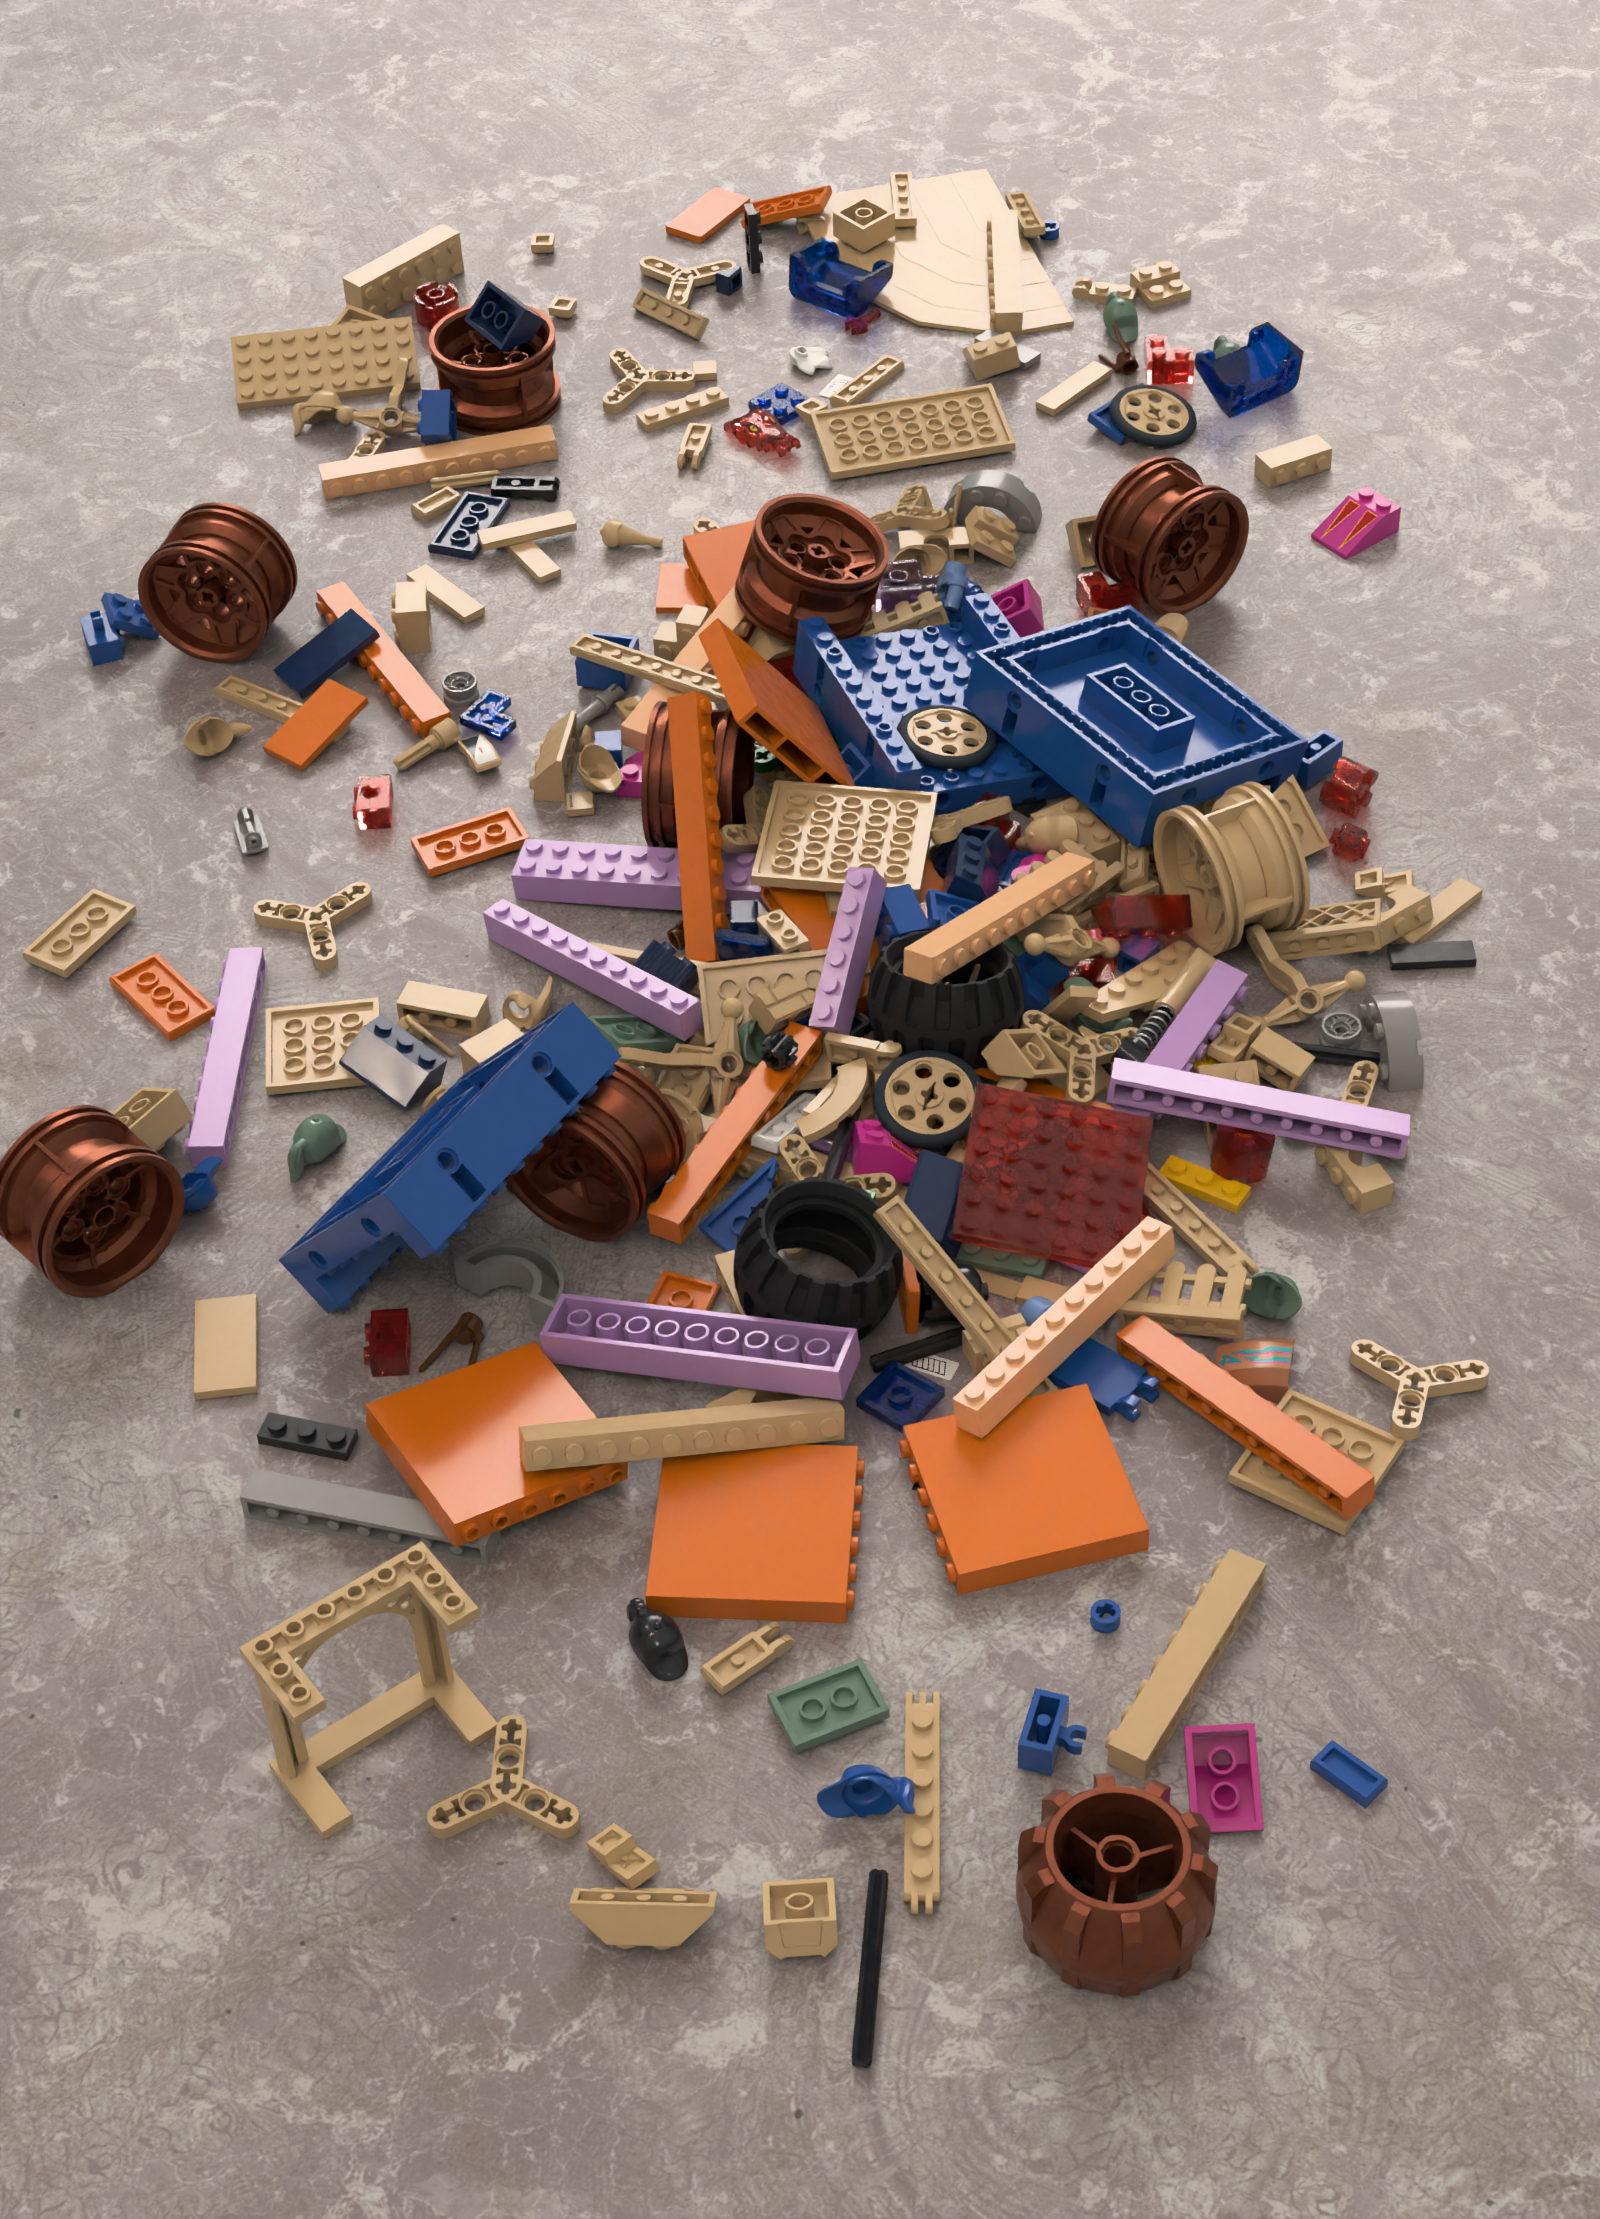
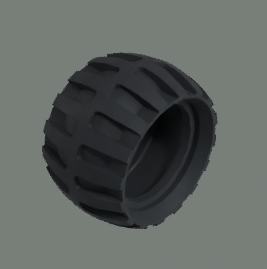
(950, 1016)
(824, 1219)

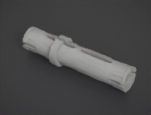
(600, 705)

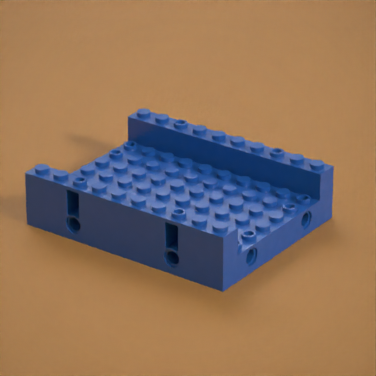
(877, 679)
(1128, 719)
(453, 1157)

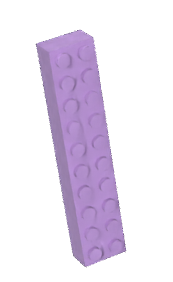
(618, 875)
(701, 1346)

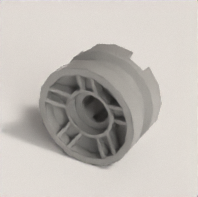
(460, 688)
(1341, 1030)

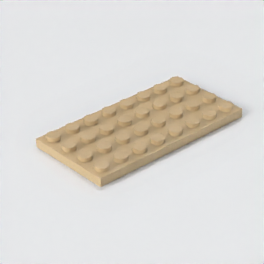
(333, 358)
(912, 431)

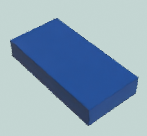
(1348, 1773)

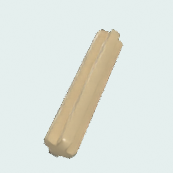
(463, 480)

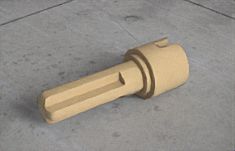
(440, 736)

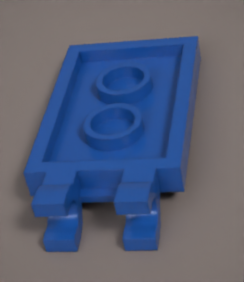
(1109, 1379)

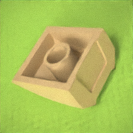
(800, 1917)

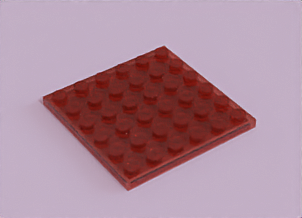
(1050, 1176)

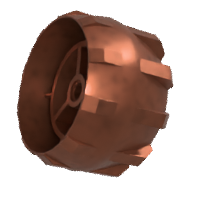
(1123, 1846)

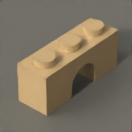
(952, 540)
(1407, 910)
(1362, 1186)

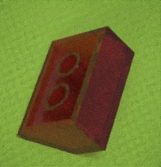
(1144, 915)

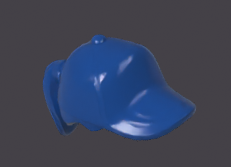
(200, 1185)
(866, 1791)

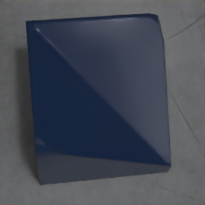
(729, 280)

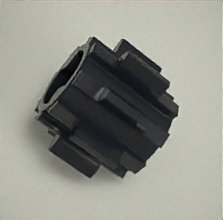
(779, 1051)

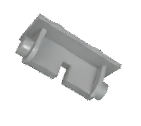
(249, 831)

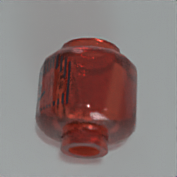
(1349, 842)

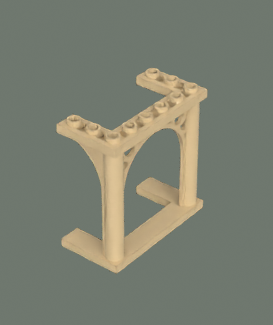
(291, 1697)

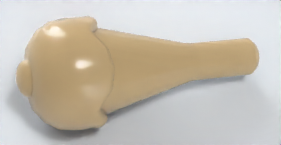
(616, 534)

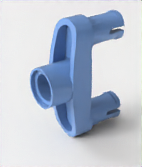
(952, 584)

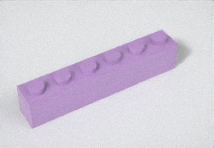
(848, 951)

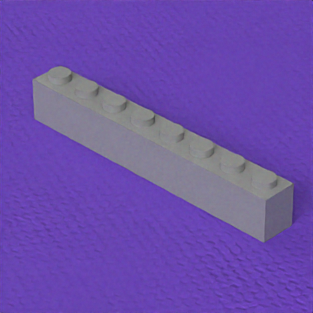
(354, 1515)

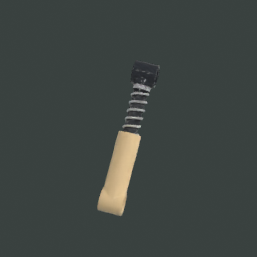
(1166, 1008)

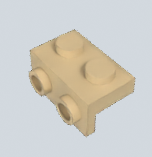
(783, 932)

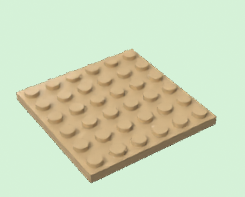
(825, 828)

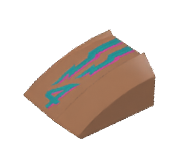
(1260, 1364)

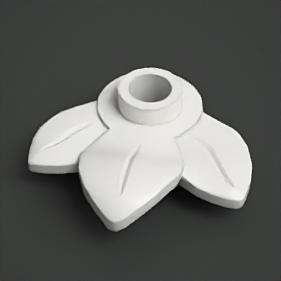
(810, 358)

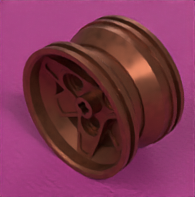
(604, 1159)

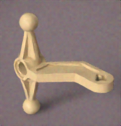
(377, 417)
(1065, 939)
(1294, 985)
(726, 1047)

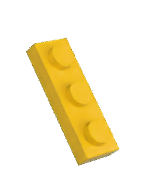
(1205, 1184)

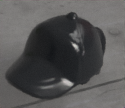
(657, 1641)

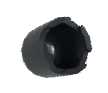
(931, 1307)

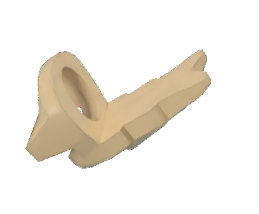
(537, 1008)

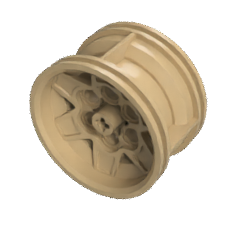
(1235, 864)

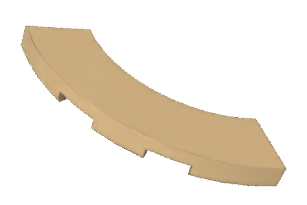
(844, 1102)

